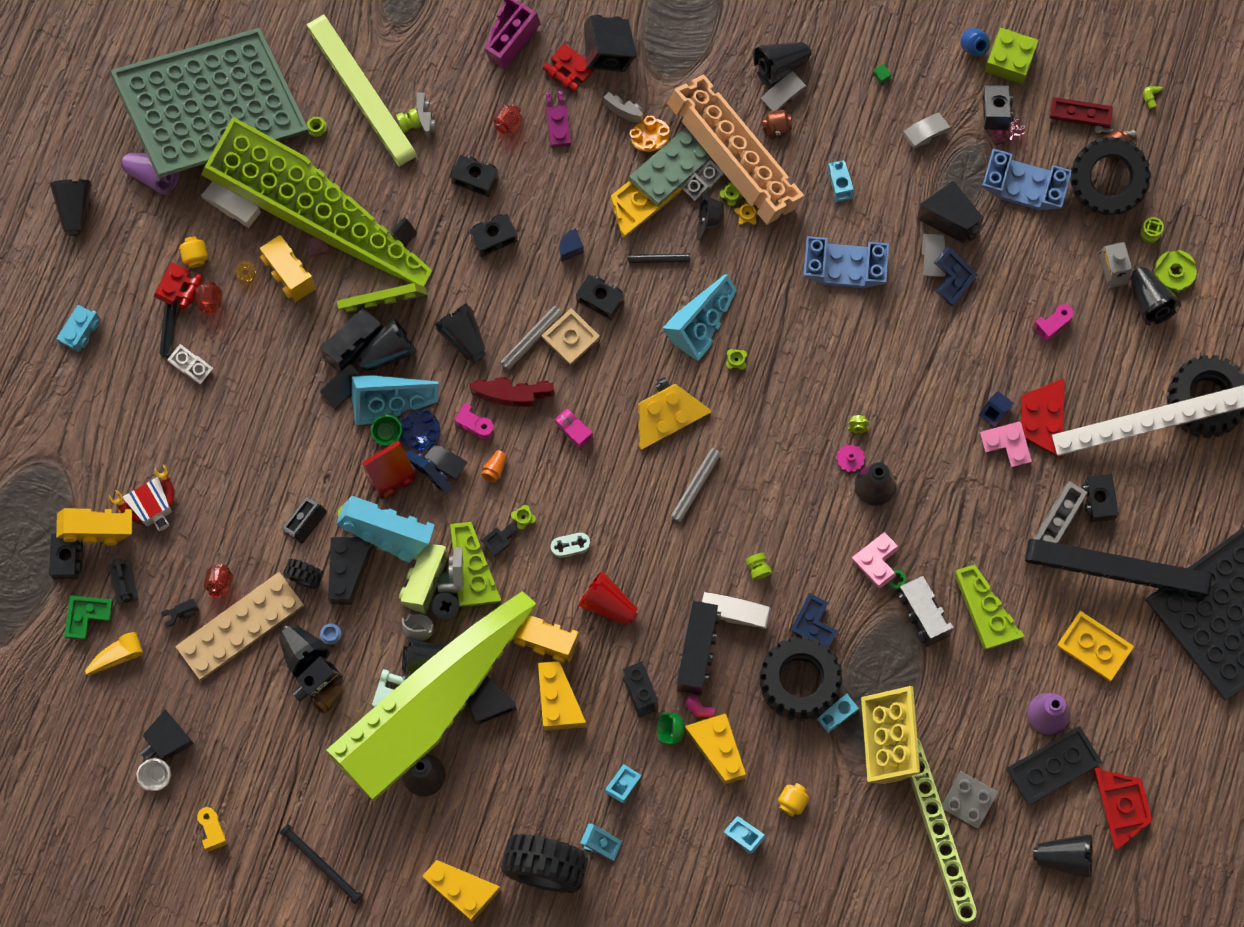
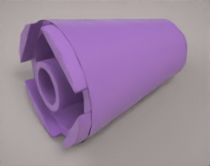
(140, 168)
(1049, 713)

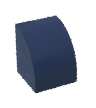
(570, 245)
(996, 408)

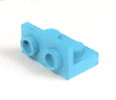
(78, 328)

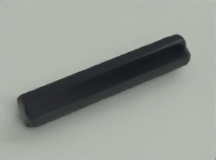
(168, 329)

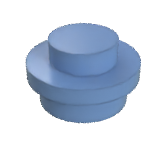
(330, 634)

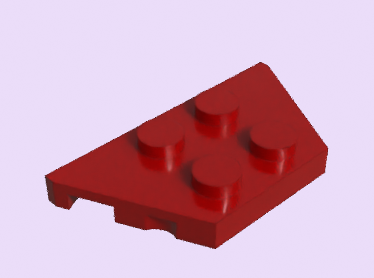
(1043, 415)
(1123, 805)

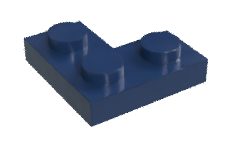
(959, 275)
(428, 468)
(808, 621)

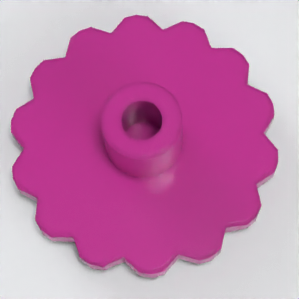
(850, 458)

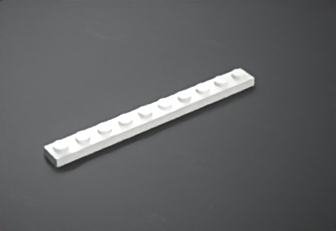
(1149, 420)

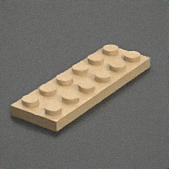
(239, 626)

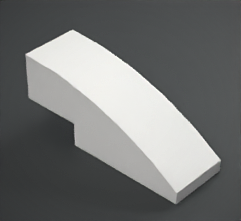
(231, 204)
(739, 610)

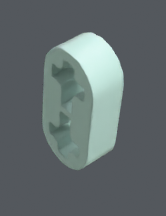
(569, 540)

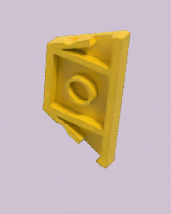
(634, 208)
(667, 413)

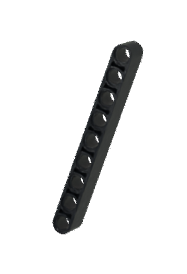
(1118, 567)

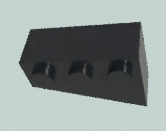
(347, 563)

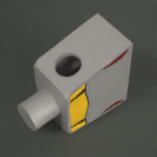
(1116, 261)

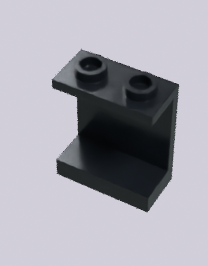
(640, 689)

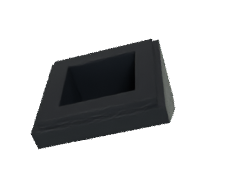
(404, 231)

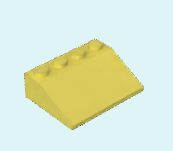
(890, 735)

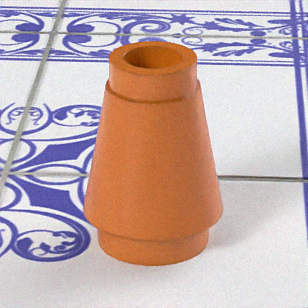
(493, 468)

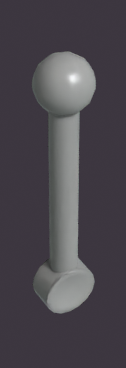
(1098, 130)

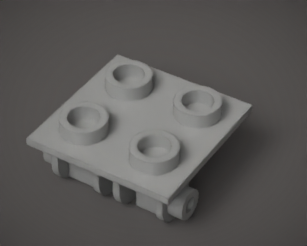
(969, 799)

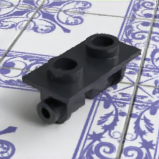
(123, 581)

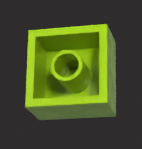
(1011, 55)

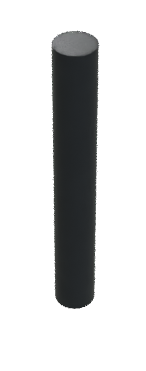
(646, 258)

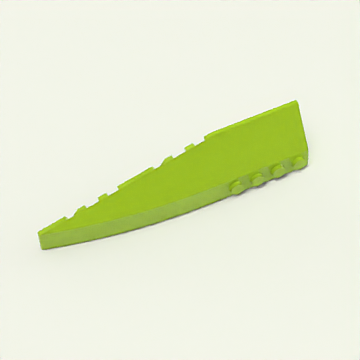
(304, 197)
(425, 704)

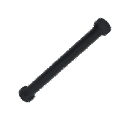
(318, 861)

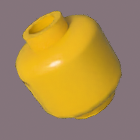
(193, 252)
(793, 799)

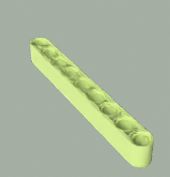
(361, 90)
(940, 840)

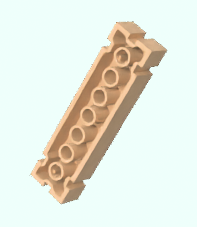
(735, 149)

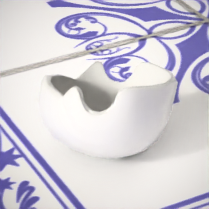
(153, 774)

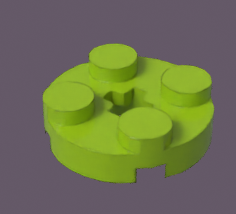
(1176, 259)

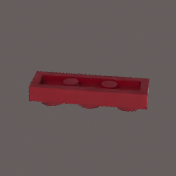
(1081, 112)

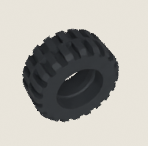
(1138, 170)
(1211, 370)
(809, 651)
(544, 863)

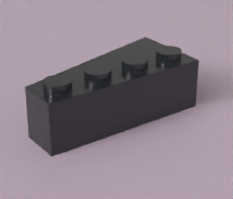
(697, 647)

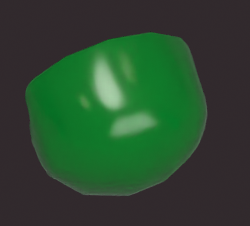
(386, 430)
(670, 728)

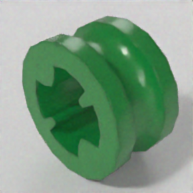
(902, 576)

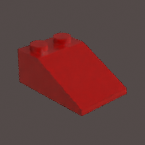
(389, 470)

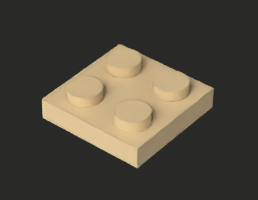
(570, 336)

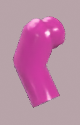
(697, 709)

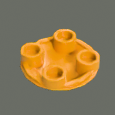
(650, 134)

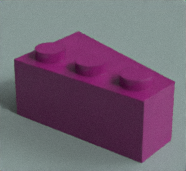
(511, 32)

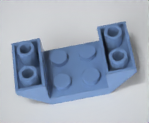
(1025, 183)
(845, 263)

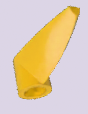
(121, 651)

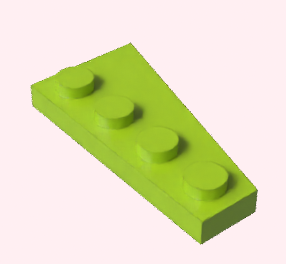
(385, 296)
(477, 579)
(988, 615)

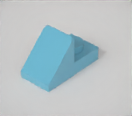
(623, 784)
(744, 835)
(600, 842)

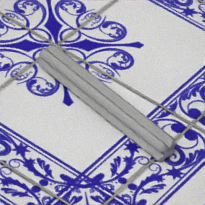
(531, 338)
(695, 485)

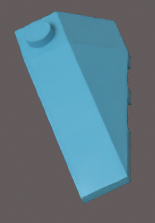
(696, 322)
(390, 396)

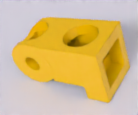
(210, 821)

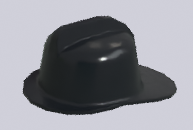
(710, 214)

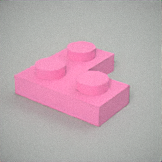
(1012, 438)
(872, 560)

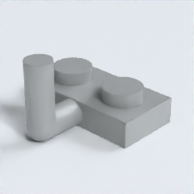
(455, 572)

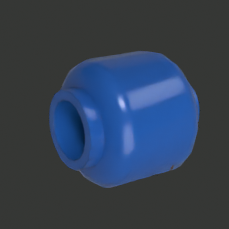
(975, 42)

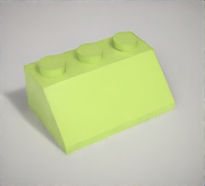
(424, 578)

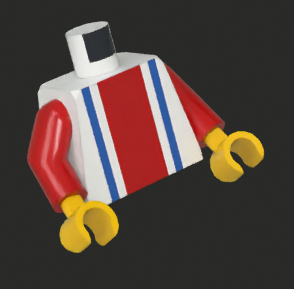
(150, 501)

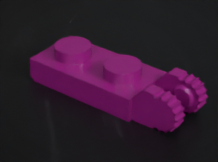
(558, 121)

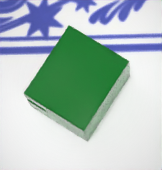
(882, 74)

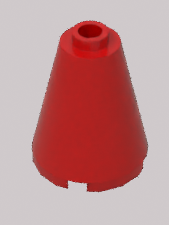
(608, 601)

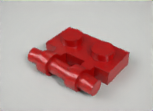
(571, 62)
(172, 282)

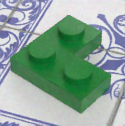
(83, 610)

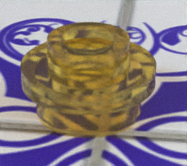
(243, 266)

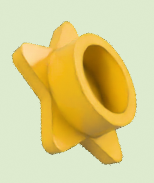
(751, 218)

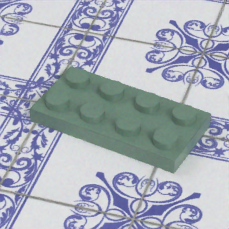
(670, 167)

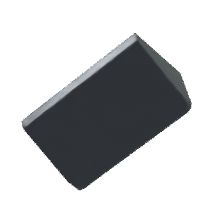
(339, 387)
(304, 520)

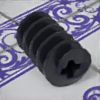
(453, 606)

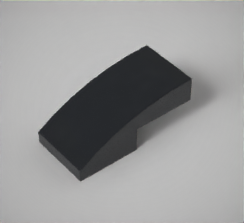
(446, 461)

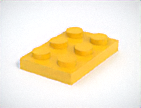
(1095, 646)

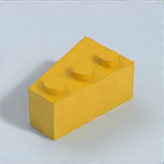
(287, 269)
(94, 526)
(547, 639)
(557, 699)
(718, 746)
(461, 889)

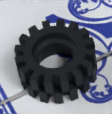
(303, 573)

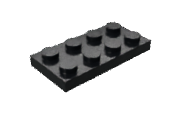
(1054, 765)

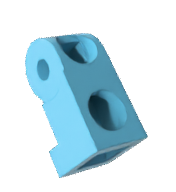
(840, 181)
(838, 713)

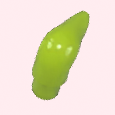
(1148, 95)

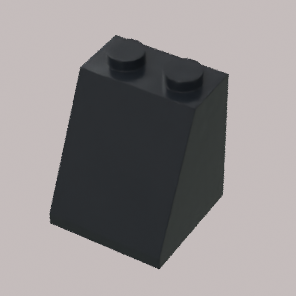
(608, 43)
(951, 213)

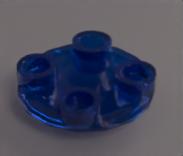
(420, 429)

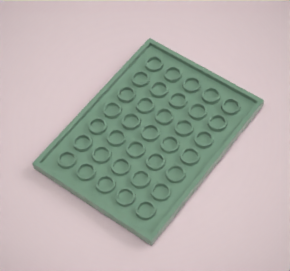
(190, 95)

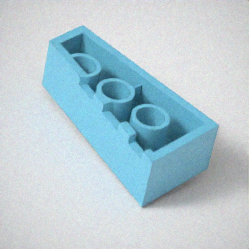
(384, 528)

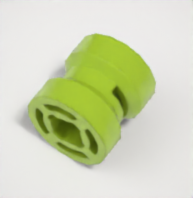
(408, 120)
(1149, 233)
(758, 566)

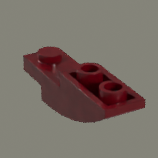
(503, 393)

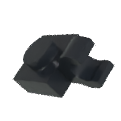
(497, 540)
(185, 610)

